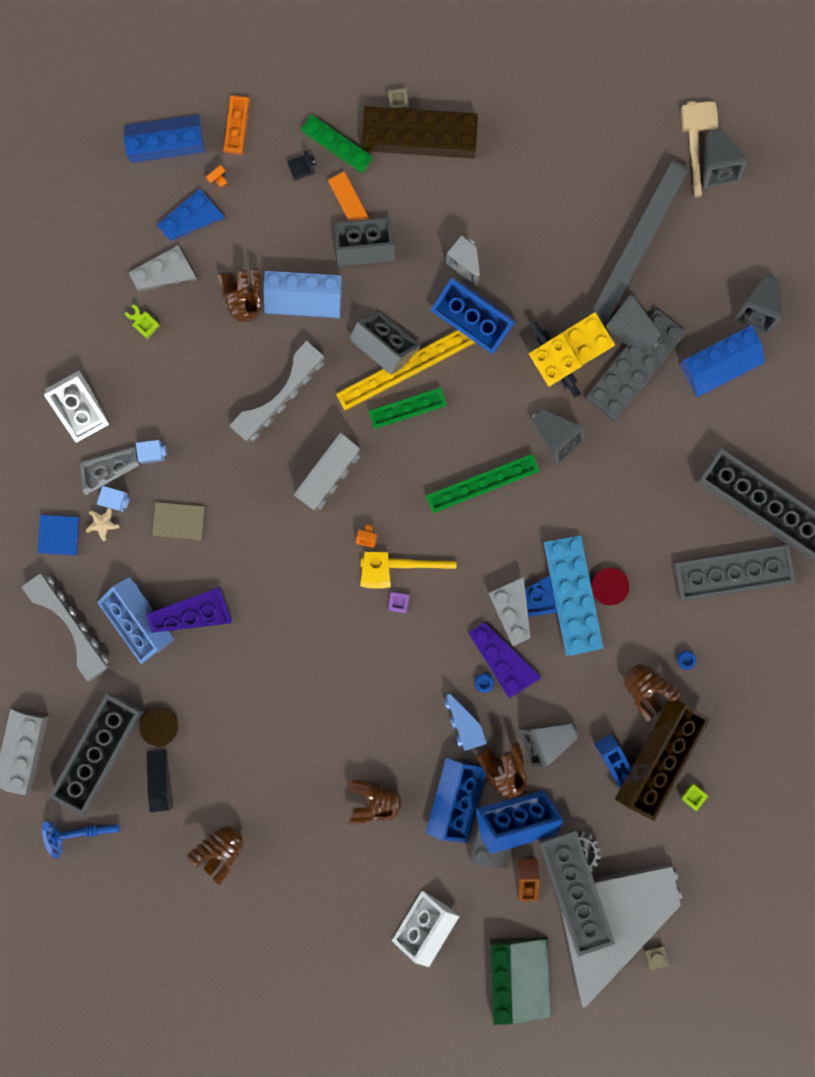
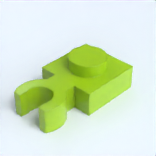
(143, 323)

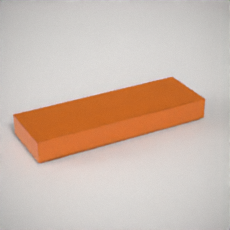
(236, 124)
(347, 197)

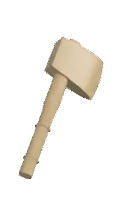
(695, 119)

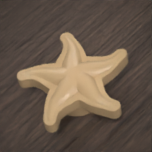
(102, 523)

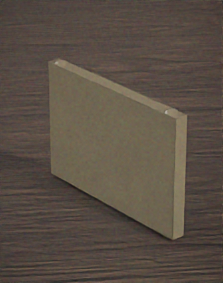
(178, 521)

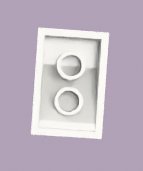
(76, 406)

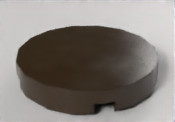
(158, 727)

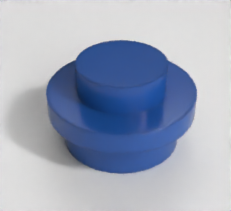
(686, 660)
(484, 683)

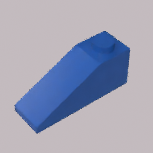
(613, 759)

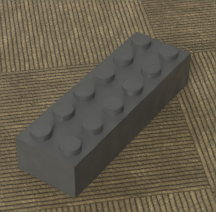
(96, 753)

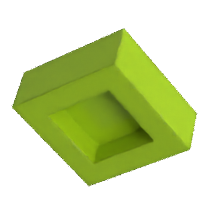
(694, 797)

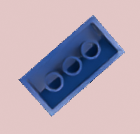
(164, 138)
(473, 315)
(723, 361)
(456, 801)
(518, 821)

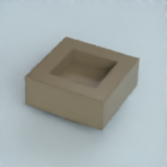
(398, 98)
(656, 957)

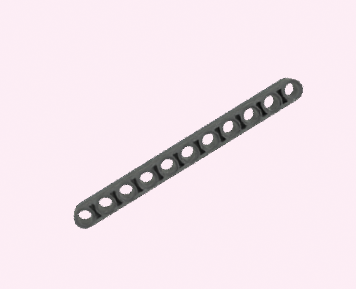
(639, 240)

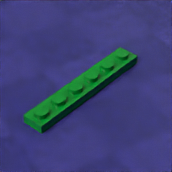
(482, 483)

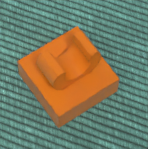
(216, 175)
(366, 537)

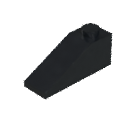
(158, 781)

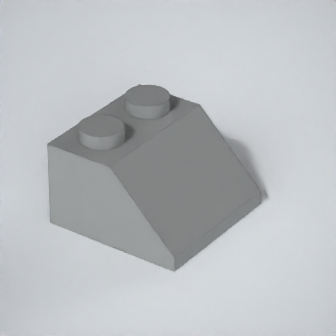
(464, 259)

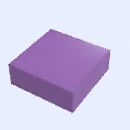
(398, 602)

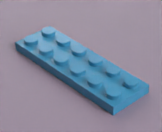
(573, 595)

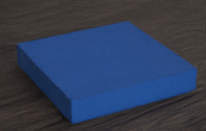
(58, 535)

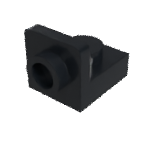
(302, 166)

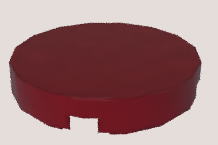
(610, 586)

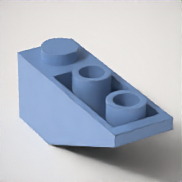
(468, 727)

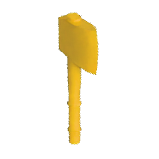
(377, 564)

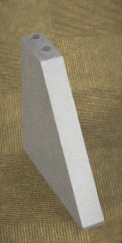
(635, 909)

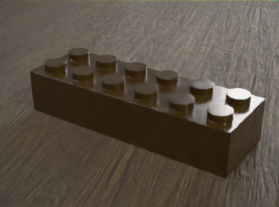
(419, 132)
(662, 759)

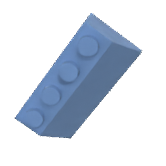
(302, 294)
(127, 612)

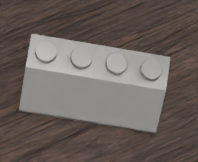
(327, 472)
(21, 751)

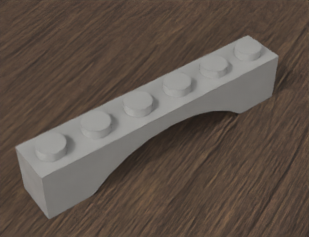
(250, 422)
(89, 658)

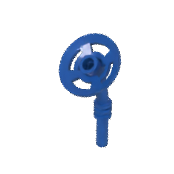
(57, 837)

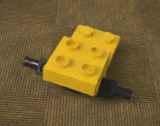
(569, 350)

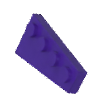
(195, 612)
(505, 664)

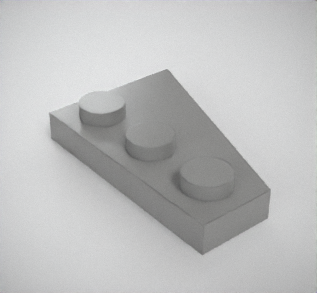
(163, 270)
(107, 468)
(512, 610)

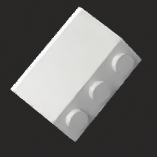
(425, 929)

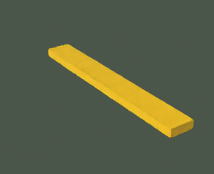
(420, 361)

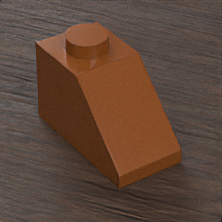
(528, 880)

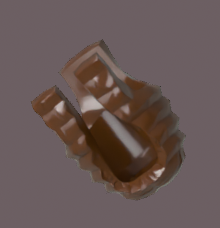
(241, 302)
(642, 683)
(505, 774)
(381, 803)
(223, 846)

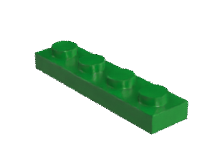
(337, 144)
(407, 408)

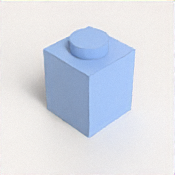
(151, 451)
(113, 499)

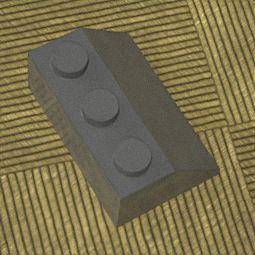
(364, 241)
(384, 342)

